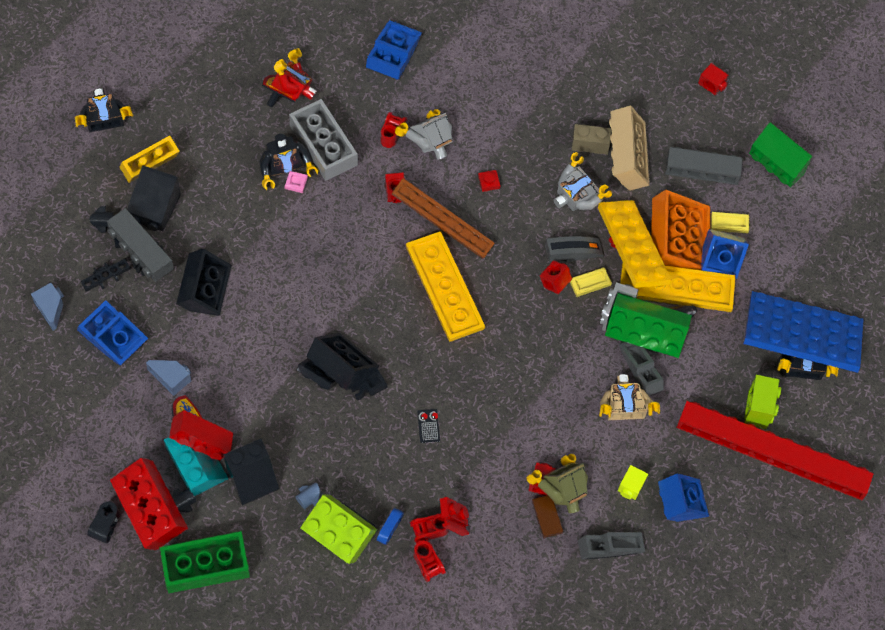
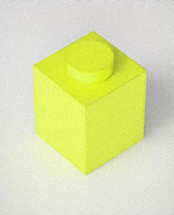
(632, 483)

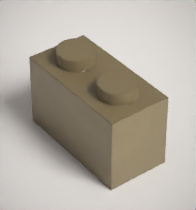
(591, 139)

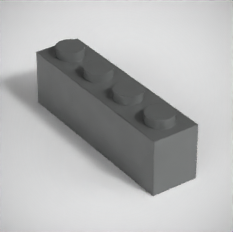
(703, 165)
(140, 245)

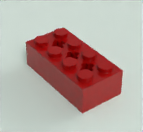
(148, 504)

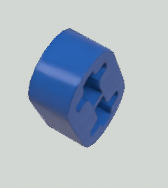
(390, 526)

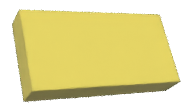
(730, 222)
(590, 282)

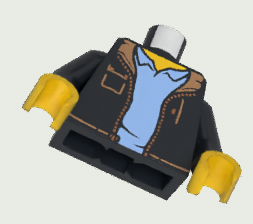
(102, 112)
(282, 157)
(804, 368)

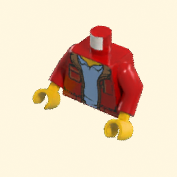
(291, 78)

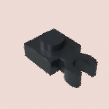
(372, 385)

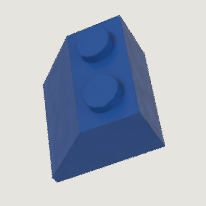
(723, 253)
(682, 498)

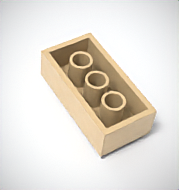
(629, 148)

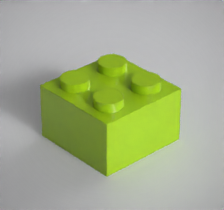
(761, 401)

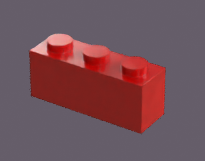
(201, 435)

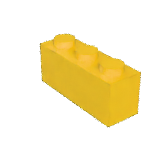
(151, 157)

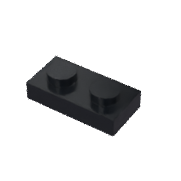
(316, 374)

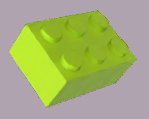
(338, 528)

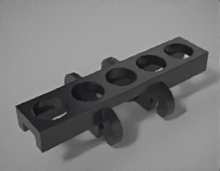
(106, 268)

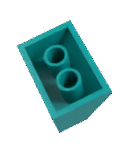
(196, 468)

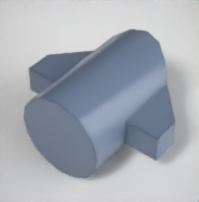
(309, 495)

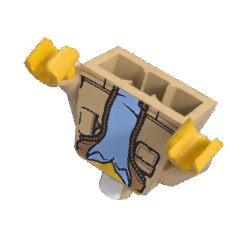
(627, 401)

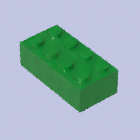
(648, 325)
(204, 562)

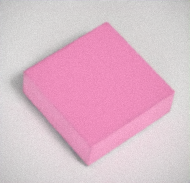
(296, 182)

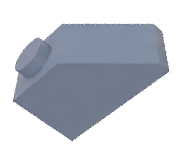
(49, 303)
(170, 374)

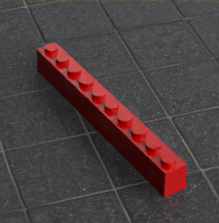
(775, 450)

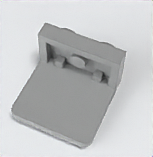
(627, 290)

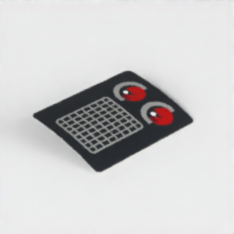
(428, 426)

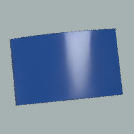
(393, 49)
(112, 333)

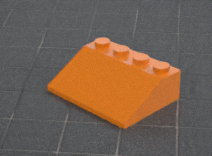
(679, 229)

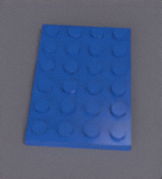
(804, 331)

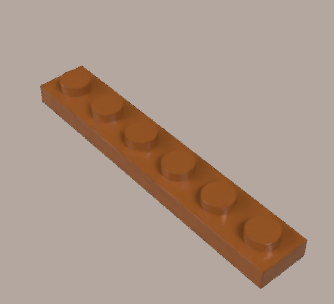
(443, 218)

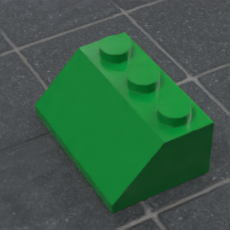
(780, 155)

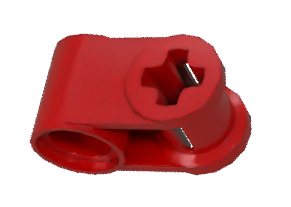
(389, 130)
(428, 528)
(429, 564)

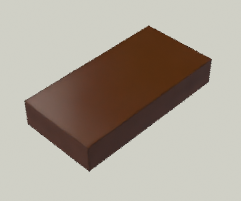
(547, 516)

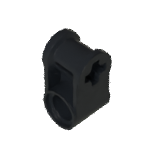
(102, 525)

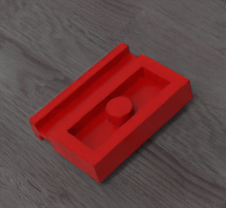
(455, 516)

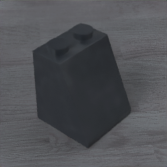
(154, 198)
(251, 471)

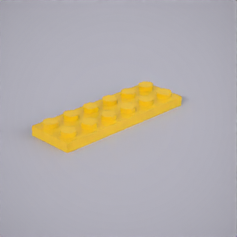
(634, 244)
(445, 286)
(690, 288)

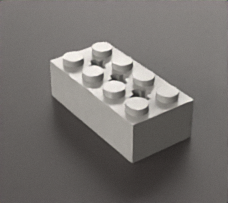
(323, 139)

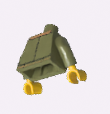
(565, 484)

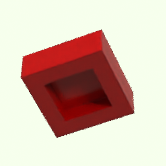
(489, 180)

